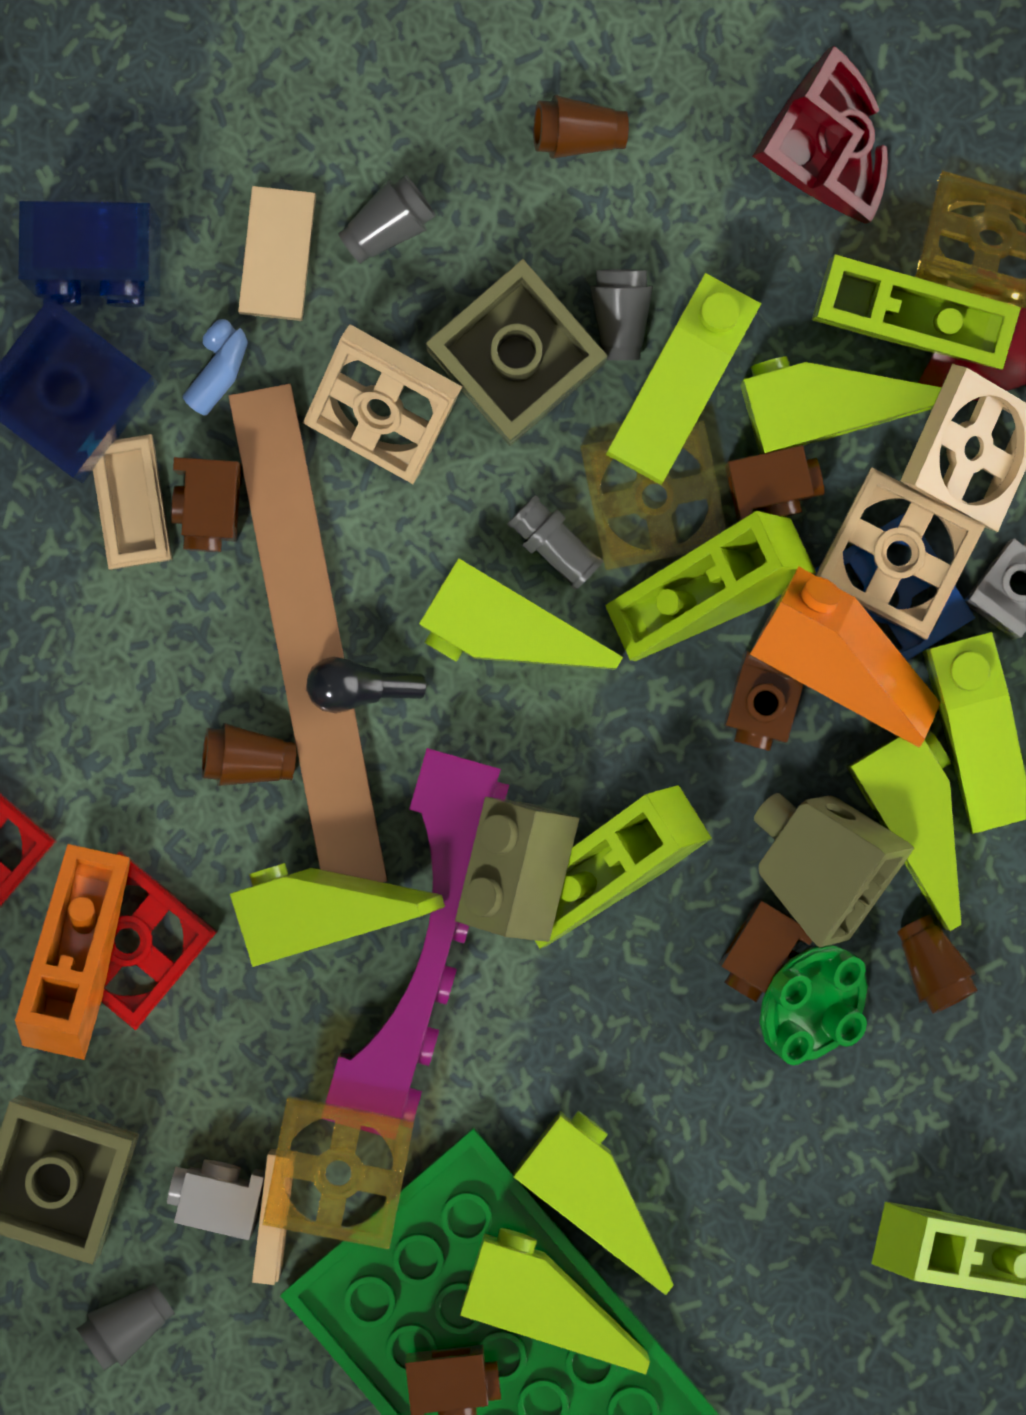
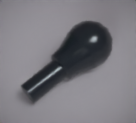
(342, 685)

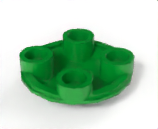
(814, 1003)

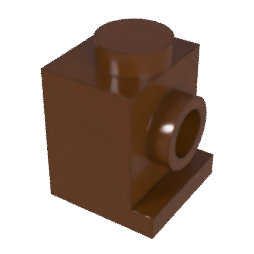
(774, 482)
(207, 502)
(750, 726)
(761, 950)
(451, 1381)

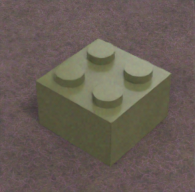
(516, 352)
(60, 1177)

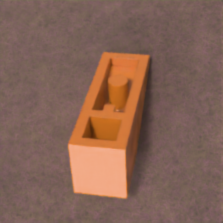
(842, 653)
(73, 953)

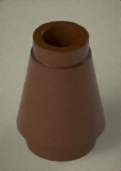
(577, 127)
(245, 757)
(935, 965)

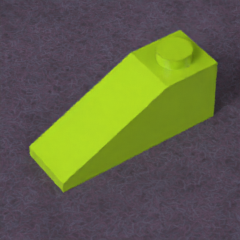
(915, 312)
(683, 378)
(821, 402)
(710, 584)
(498, 624)
(979, 730)
(914, 801)
(626, 855)
(319, 907)
(584, 1184)
(951, 1250)
(535, 1298)

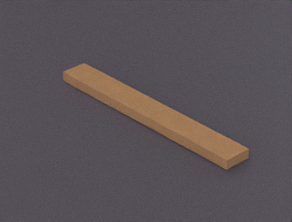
(305, 629)

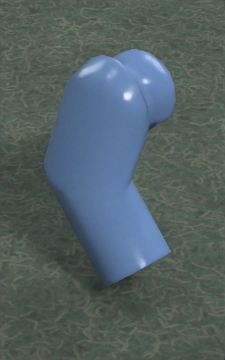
(223, 368)

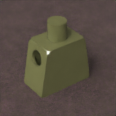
(827, 863)

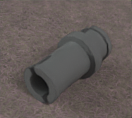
(555, 542)

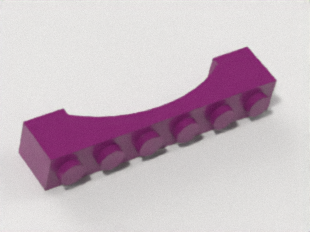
(381, 1073)

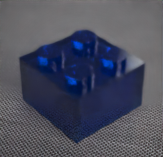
(90, 251)
(69, 390)

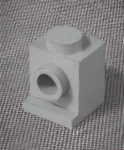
(993, 595)
(217, 1198)

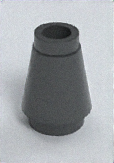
(387, 219)
(621, 311)
(125, 1325)

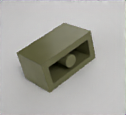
(517, 869)

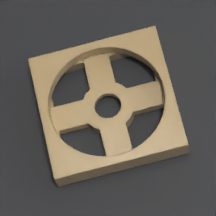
(396, 372)
(1006, 466)
(961, 529)

